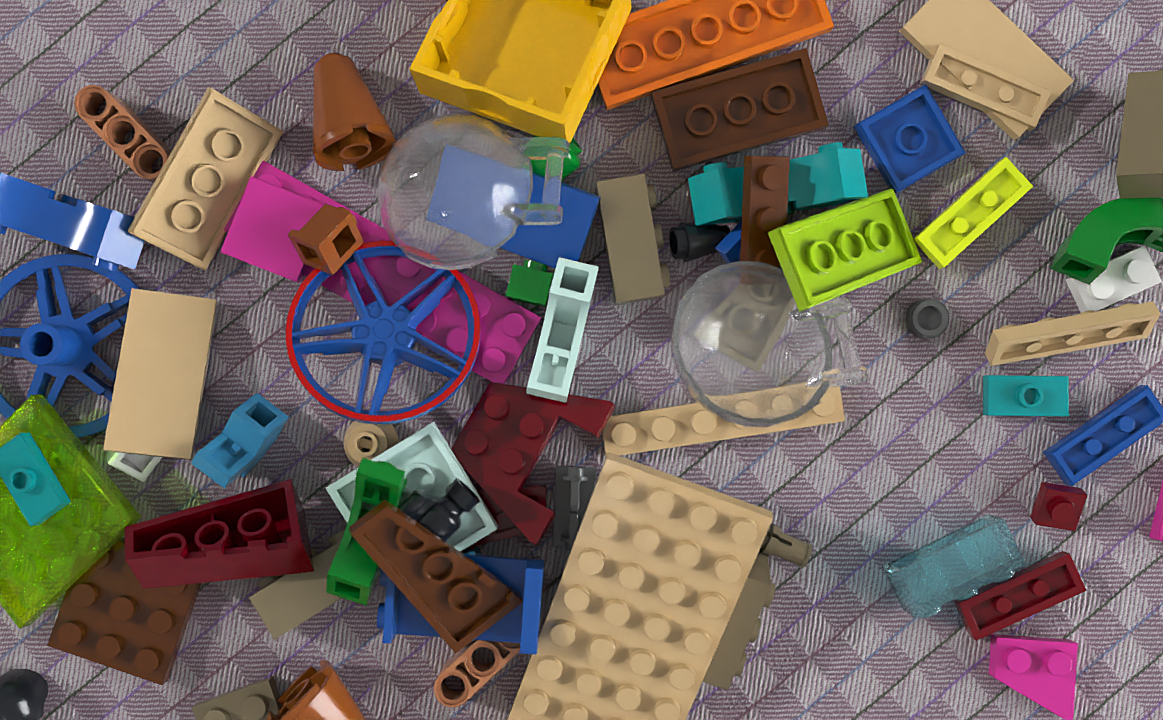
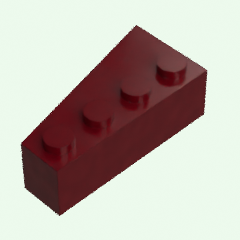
(223, 540)

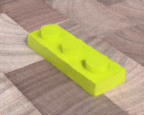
(972, 213)

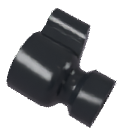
(441, 514)

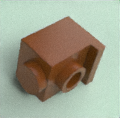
(327, 239)

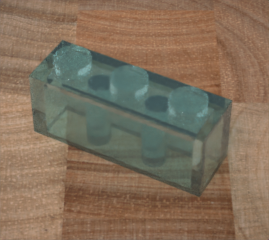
(954, 566)

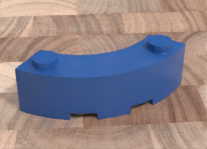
(69, 223)

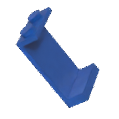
(518, 626)

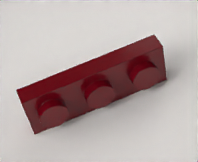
(1021, 595)

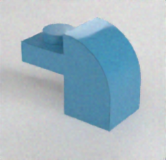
(243, 442)

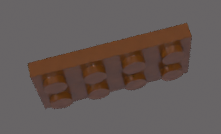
(739, 110)

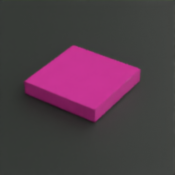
(262, 227)

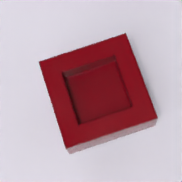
(1058, 506)

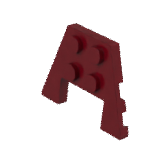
(508, 438)

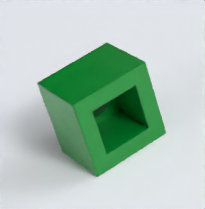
(530, 283)

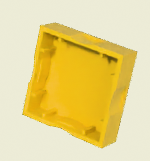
(520, 59)

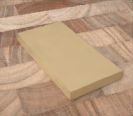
(989, 36)
(204, 179)
(160, 375)

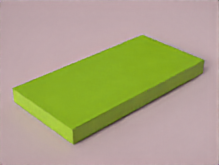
(844, 248)

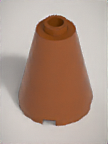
(346, 117)
(317, 697)

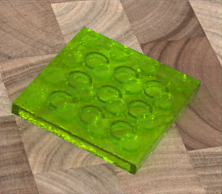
(50, 557)

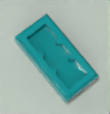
(1025, 395)
(31, 479)

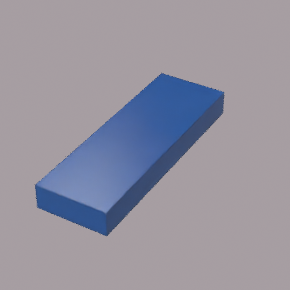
(1105, 435)

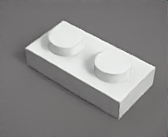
(1122, 278)

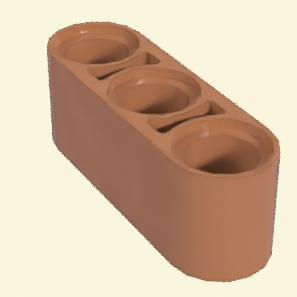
(113, 126)
(471, 670)

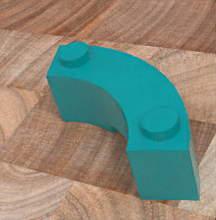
(815, 180)

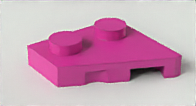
(1037, 669)

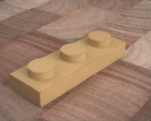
(943, 82)

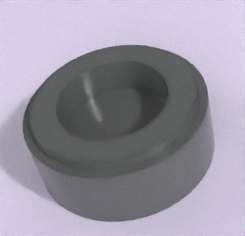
(927, 318)

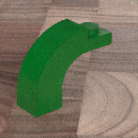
(1120, 221)
(352, 569)

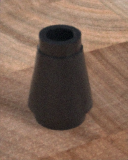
(693, 241)

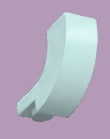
(562, 329)

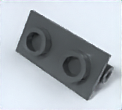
(572, 494)

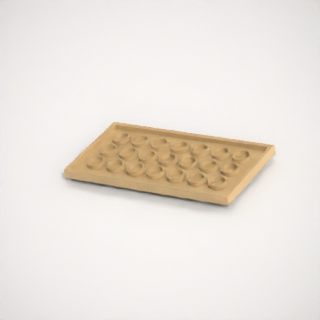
(641, 599)

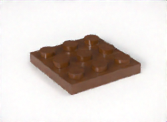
(120, 623)

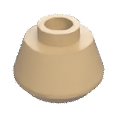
(382, 437)

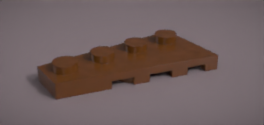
(434, 576)

